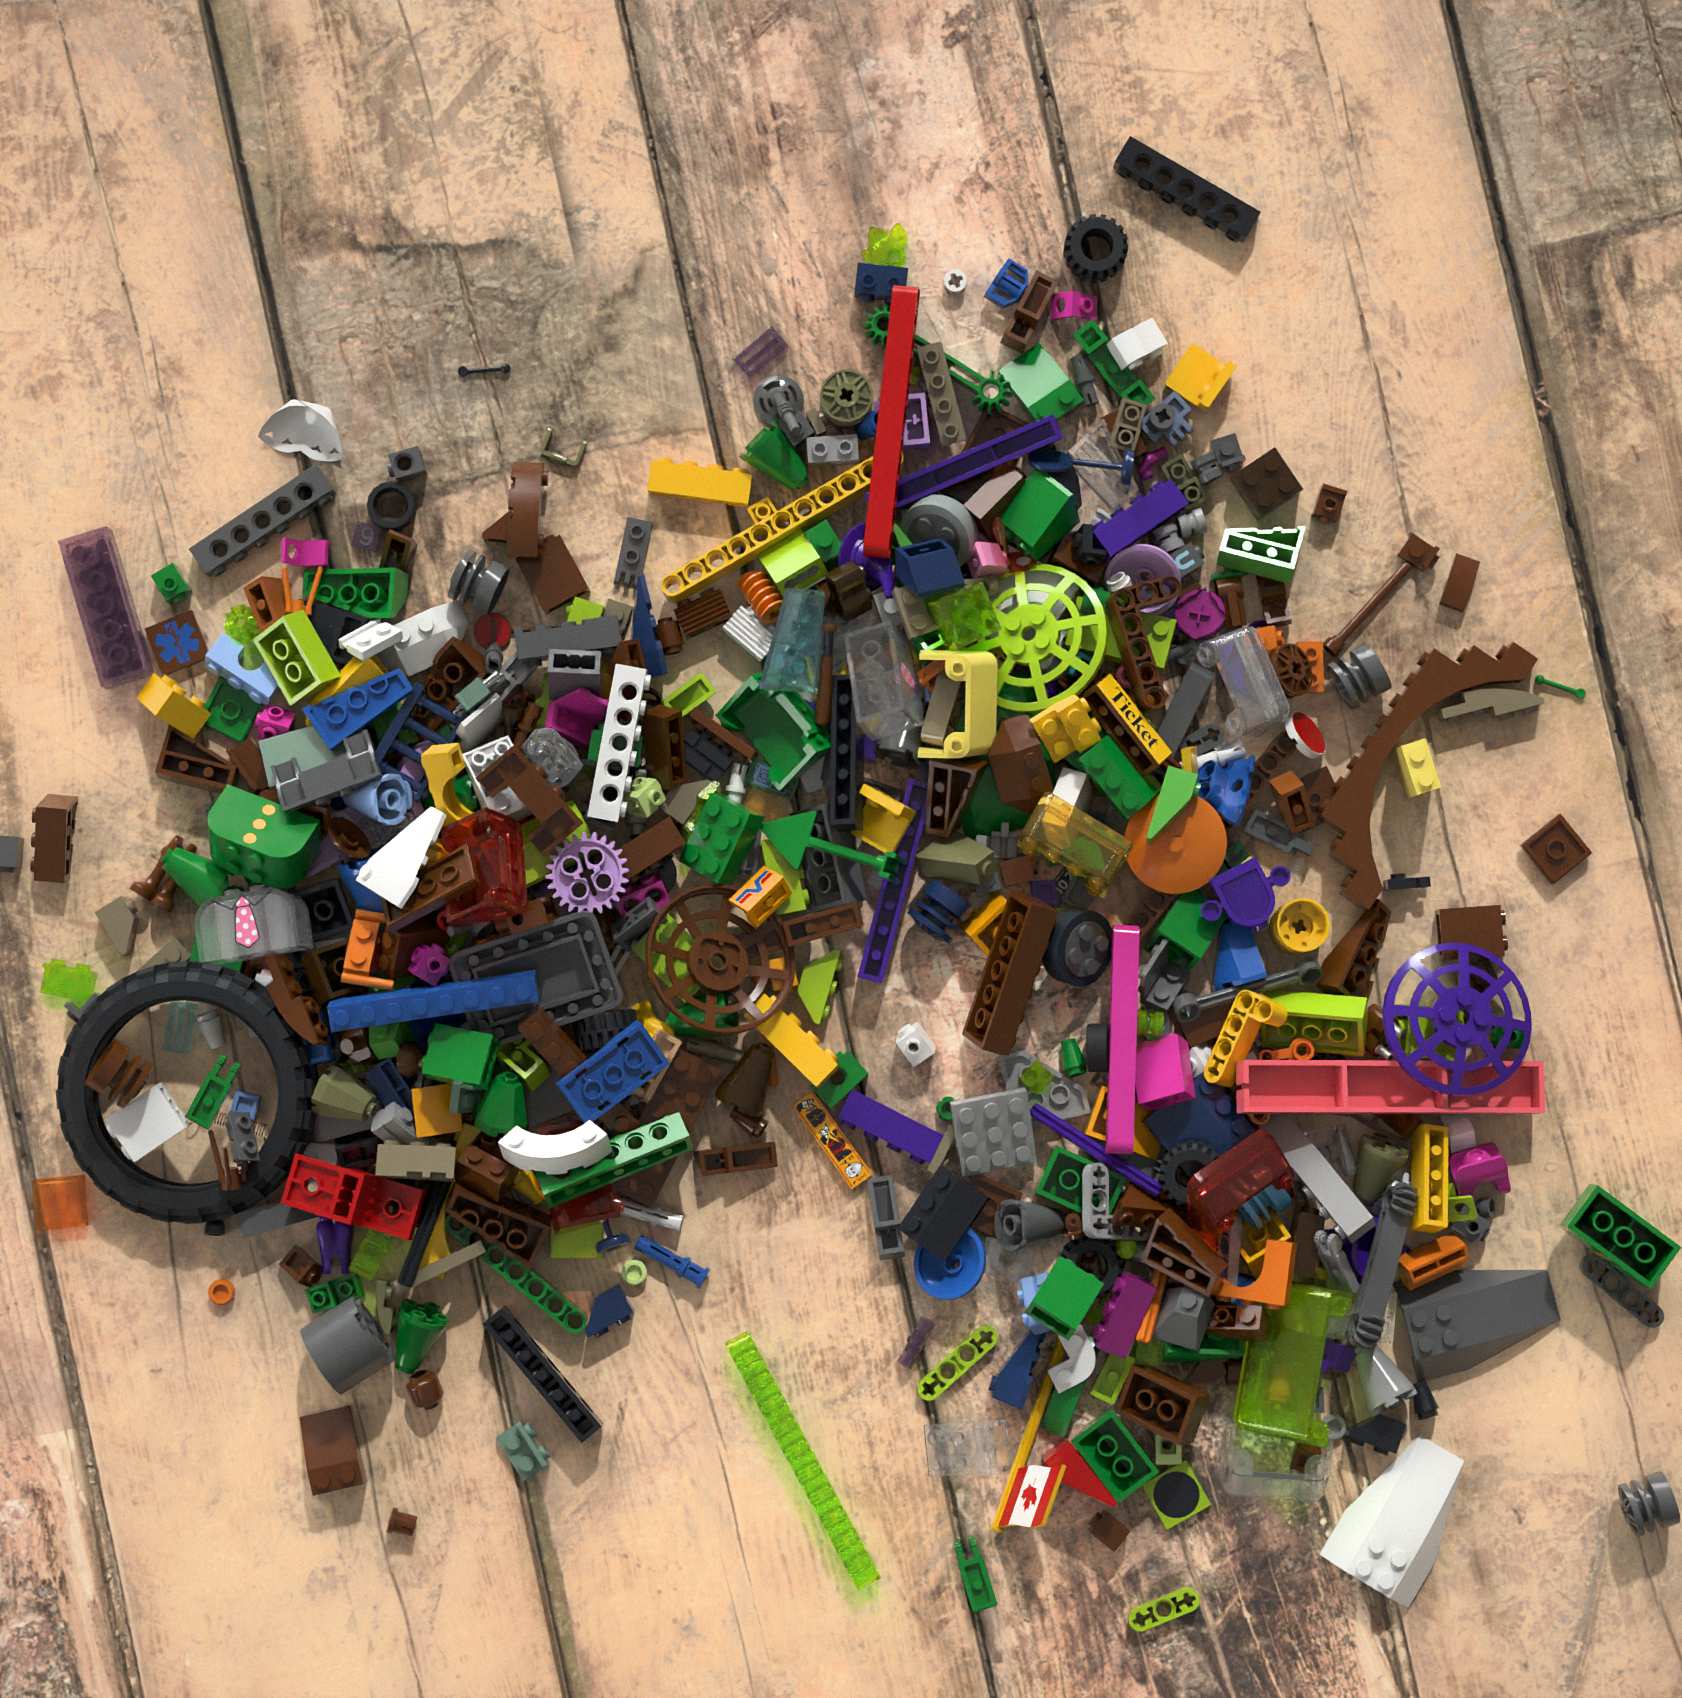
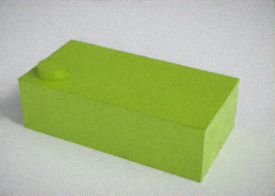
(1159, 631)

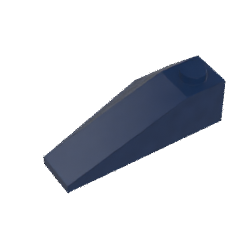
(645, 629)
(1015, 1375)

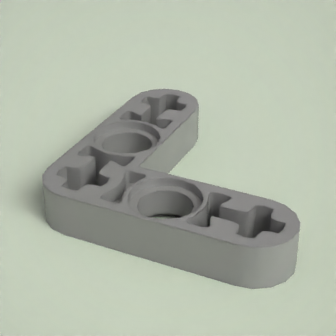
(1101, 1215)

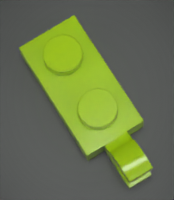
(1112, 1377)

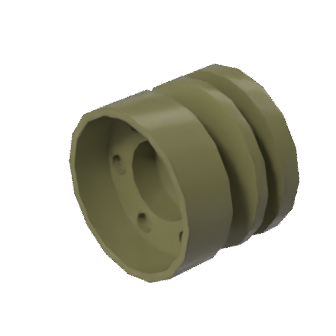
(841, 412)

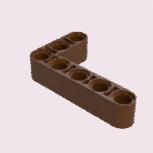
(1139, 638)

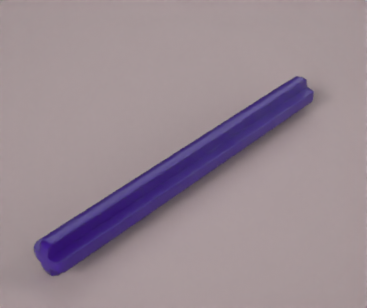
(1095, 1150)

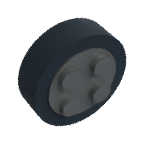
(1078, 947)

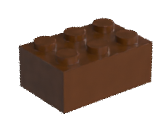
(1162, 1404)

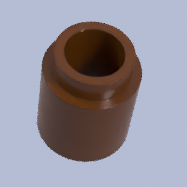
(670, 636)

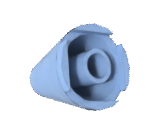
(383, 799)

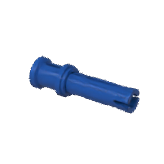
(682, 1266)

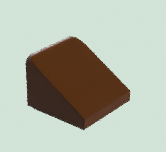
(1301, 1454)

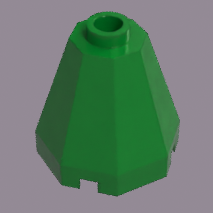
(502, 1106)

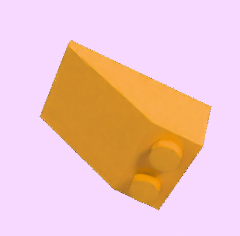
(984, 922)

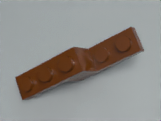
(811, 928)

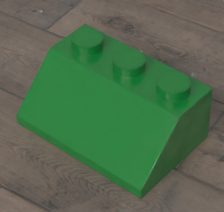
(1117, 777)
(1115, 1455)

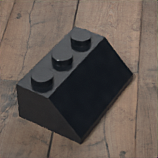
(943, 1213)

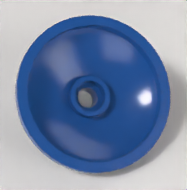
(941, 1278)

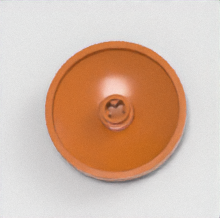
(1183, 854)

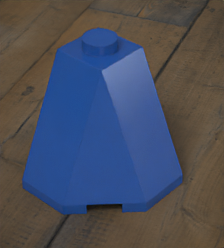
(1236, 958)

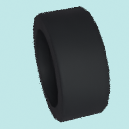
(373, 499)
(1097, 1047)

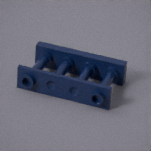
(405, 721)

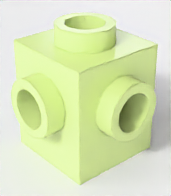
(644, 797)

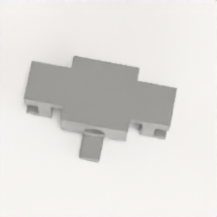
(1002, 843)

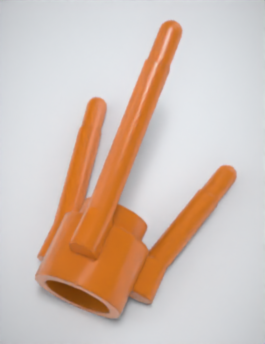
(295, 605)

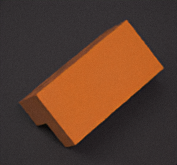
(1432, 1261)

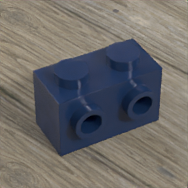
(877, 282)

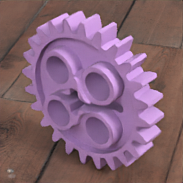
(565, 882)

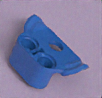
(1219, 787)

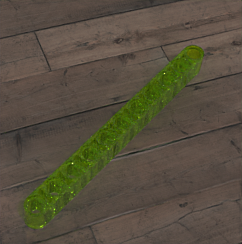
(803, 1460)

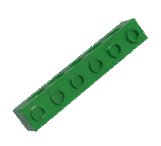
(627, 1160)

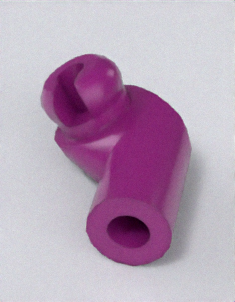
(1149, 460)

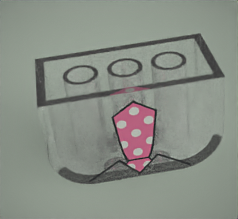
(883, 681)
(251, 925)

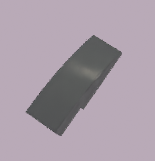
(886, 1217)
(270, 1218)

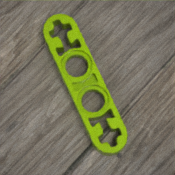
(955, 1360)

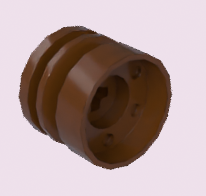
(1291, 669)
(119, 1074)

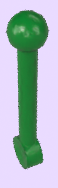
(1579, 693)

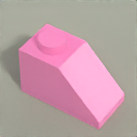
(986, 559)

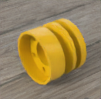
(1311, 919)

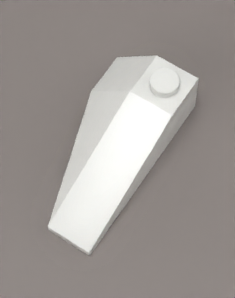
(394, 867)

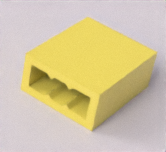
(1416, 768)

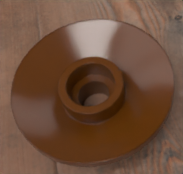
(349, 838)

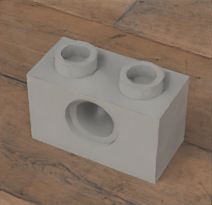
(832, 450)

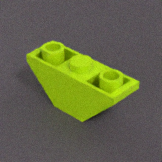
(818, 983)

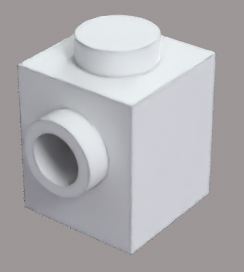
(915, 1043)

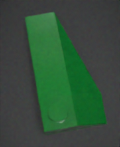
(363, 591)

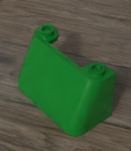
(779, 728)

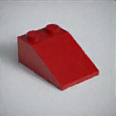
(1077, 1471)

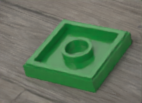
(231, 711)

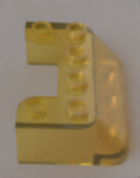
(1076, 842)

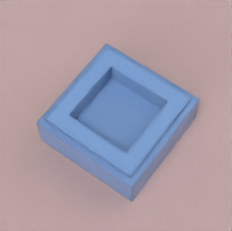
(246, 1102)

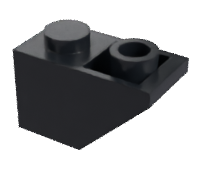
(1378, 1431)

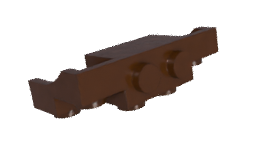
(536, 793)

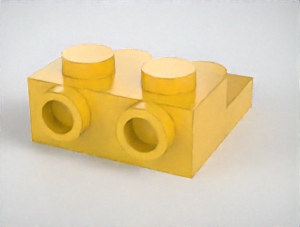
(1066, 727)

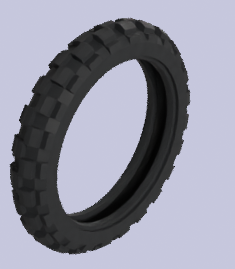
(81, 1111)

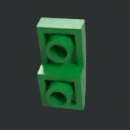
(334, 1292)

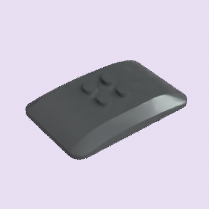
(570, 967)

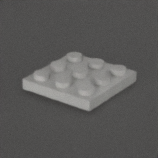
(993, 1132)

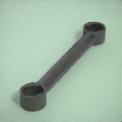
(1297, 974)

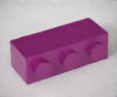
(1123, 1314)

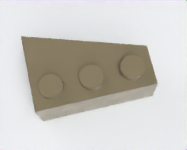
(416, 1161)

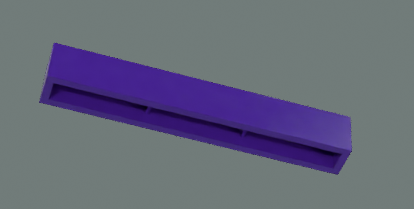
(977, 460)

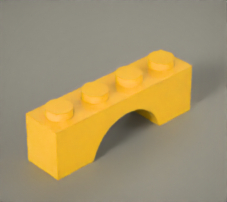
(441, 767)

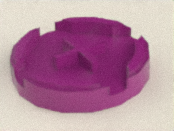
(1200, 614)

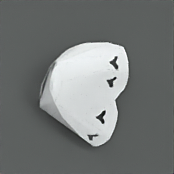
(306, 427)

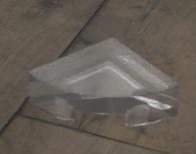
(1298, 871)

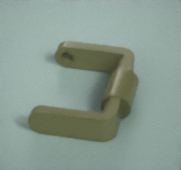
(558, 458)

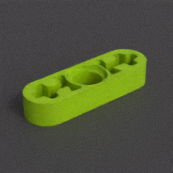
(1178, 1594)

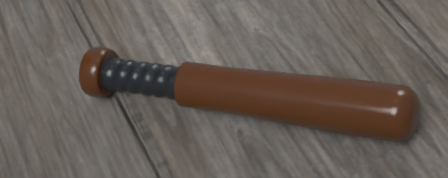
(824, 692)

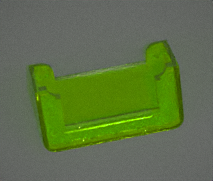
(1283, 1373)

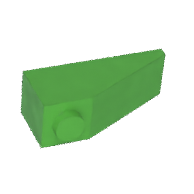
(1173, 800)

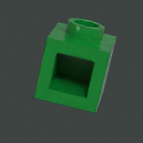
(172, 584)
(1515, 1041)

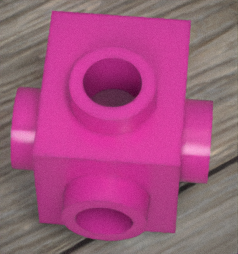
(274, 722)

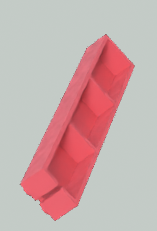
(1380, 1088)

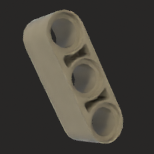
(943, 710)

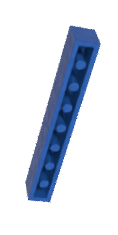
(433, 1001)

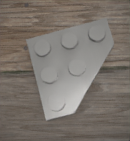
(1060, 1095)

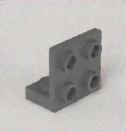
(1161, 980)

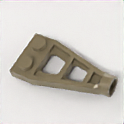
(914, 611)

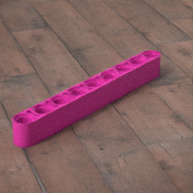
(1122, 1039)

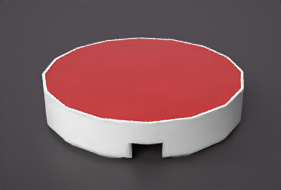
(1306, 733)

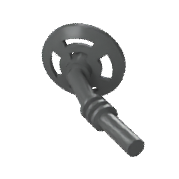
(785, 408)

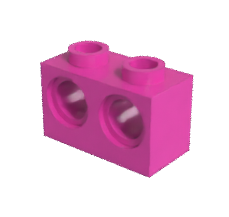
(640, 890)

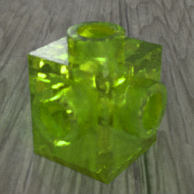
(247, 631)

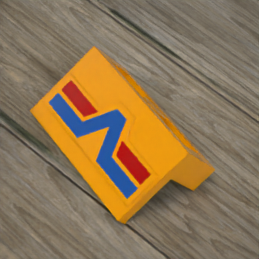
(761, 895)

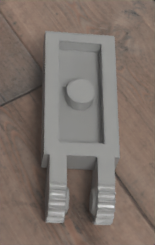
(1335, 1262)

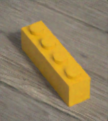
(700, 483)
(795, 1044)
(1430, 1178)

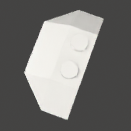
(424, 638)

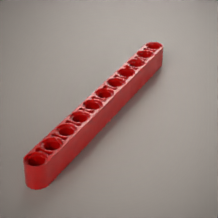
(891, 422)

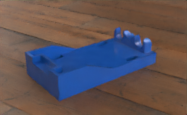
(613, 1072)

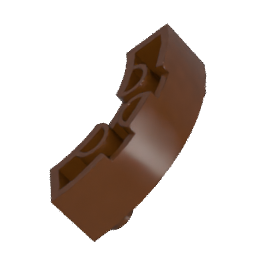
(526, 502)

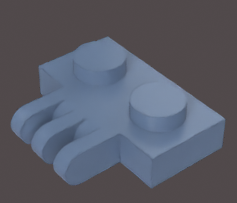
(1181, 410)

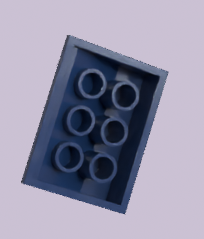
(1207, 1118)

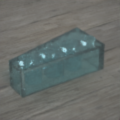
(796, 643)

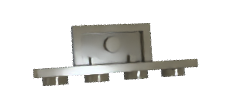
(941, 392)

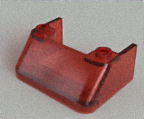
(1234, 1180)

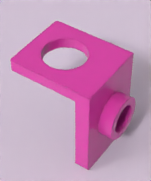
(1076, 305)
(306, 552)

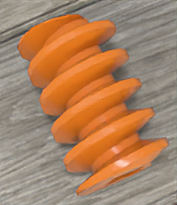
(761, 596)

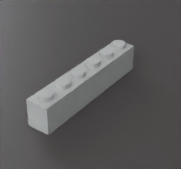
(1319, 1179)

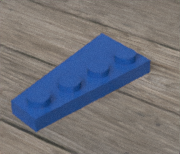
(357, 707)

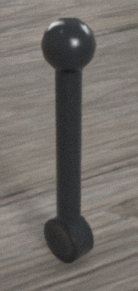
(463, 371)

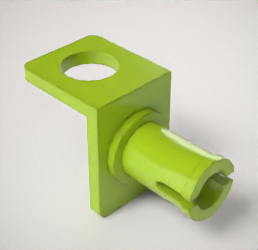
(1453, 1203)

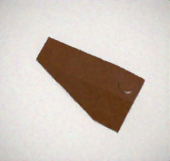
(452, 671)
(1351, 962)

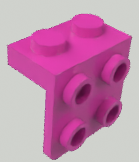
(576, 716)

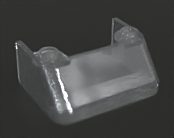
(1249, 681)
(1243, 1481)

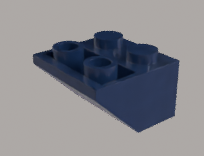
(929, 568)

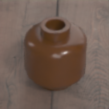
(424, 1389)

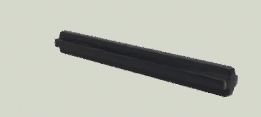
(423, 1233)

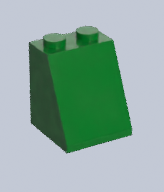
(1039, 515)
(1186, 930)

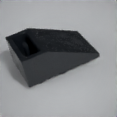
(332, 625)

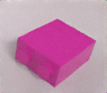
(1163, 1072)

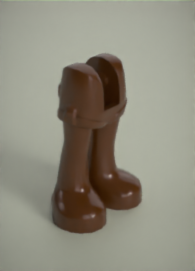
(148, 888)

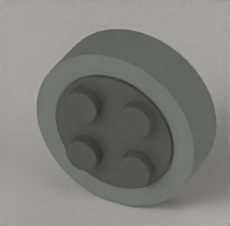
(941, 518)

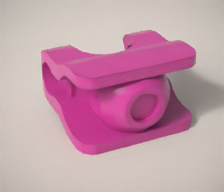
(1477, 1166)

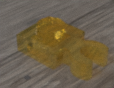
(762, 803)

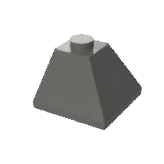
(1183, 1317)

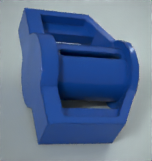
(1008, 285)

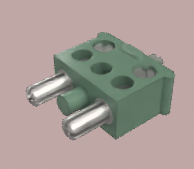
(478, 692)

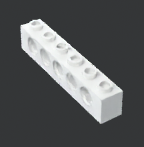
(599, 806)

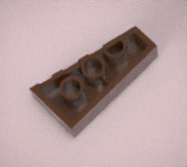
(507, 1224)

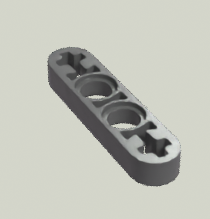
(1621, 1291)

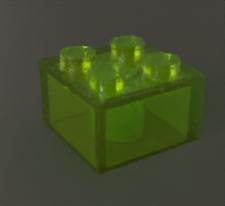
(964, 616)

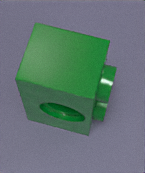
(853, 1075)

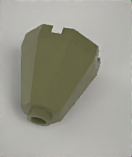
(343, 1096)

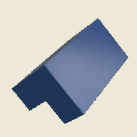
(390, 1084)

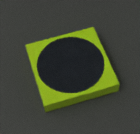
(1176, 1494)

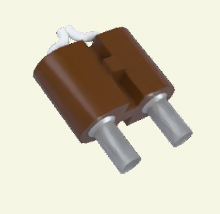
(1375, 1036)

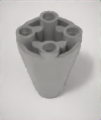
(1382, 1381)

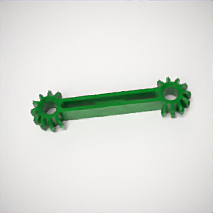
(978, 390)

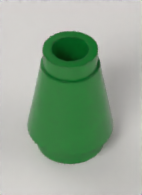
(1072, 1058)

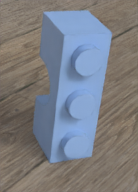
(223, 661)

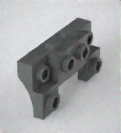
(329, 779)

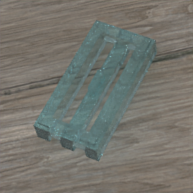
(170, 1024)

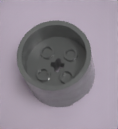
(347, 1345)

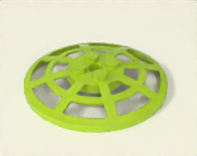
(1046, 640)

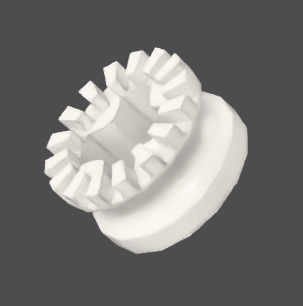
(951, 288)

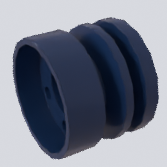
(940, 911)

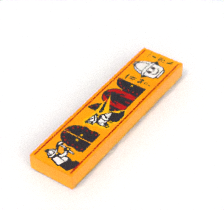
(832, 1140)

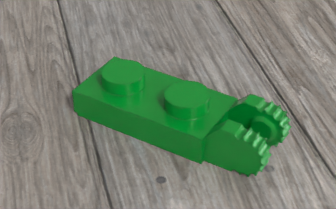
(212, 1094)
(975, 1578)

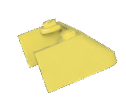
(980, 674)

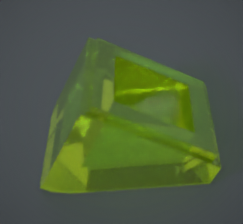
(1036, 1077)

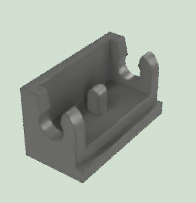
(635, 923)

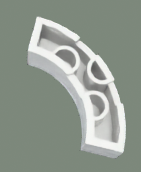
(555, 1152)

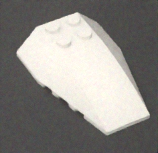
(1398, 1522)

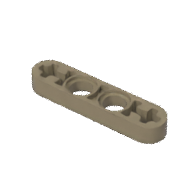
(442, 1265)

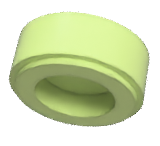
(634, 1272)

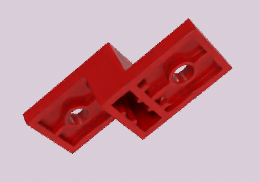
(353, 1196)

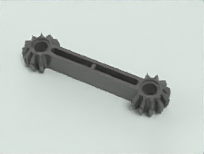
(1367, 1319)

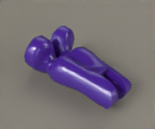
(334, 1241)

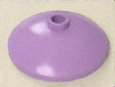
(1149, 559)

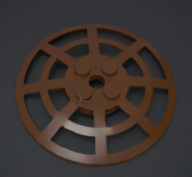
(731, 952)

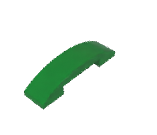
(1124, 382)
(1062, 1406)

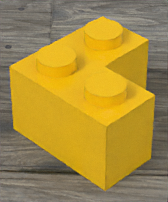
(172, 705)

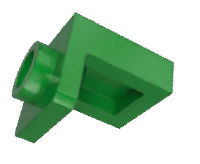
(1087, 607)

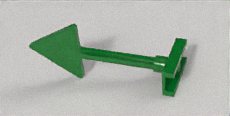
(793, 836)

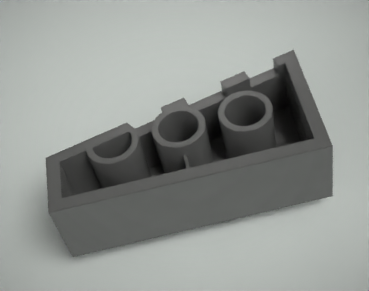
(592, 635)

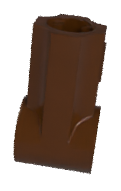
(1232, 595)

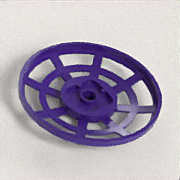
(1444, 1021)

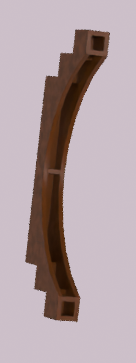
(1351, 803)

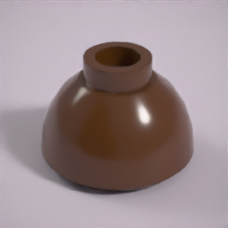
(409, 1058)

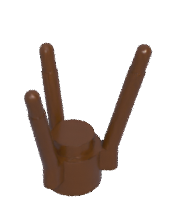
(228, 1176)

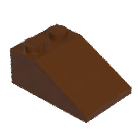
(332, 1450)

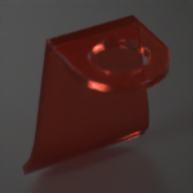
(1000, 535)

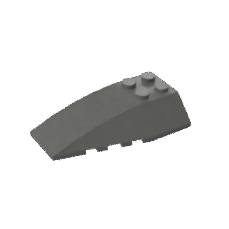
(1473, 1316)

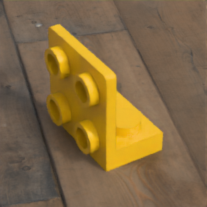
(1199, 377)
(883, 820)

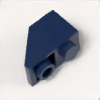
(607, 1309)

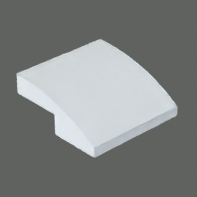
(480, 723)

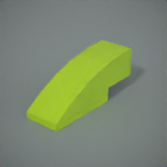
(689, 695)

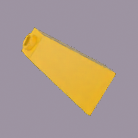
(353, 674)

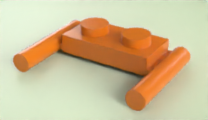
(361, 951)

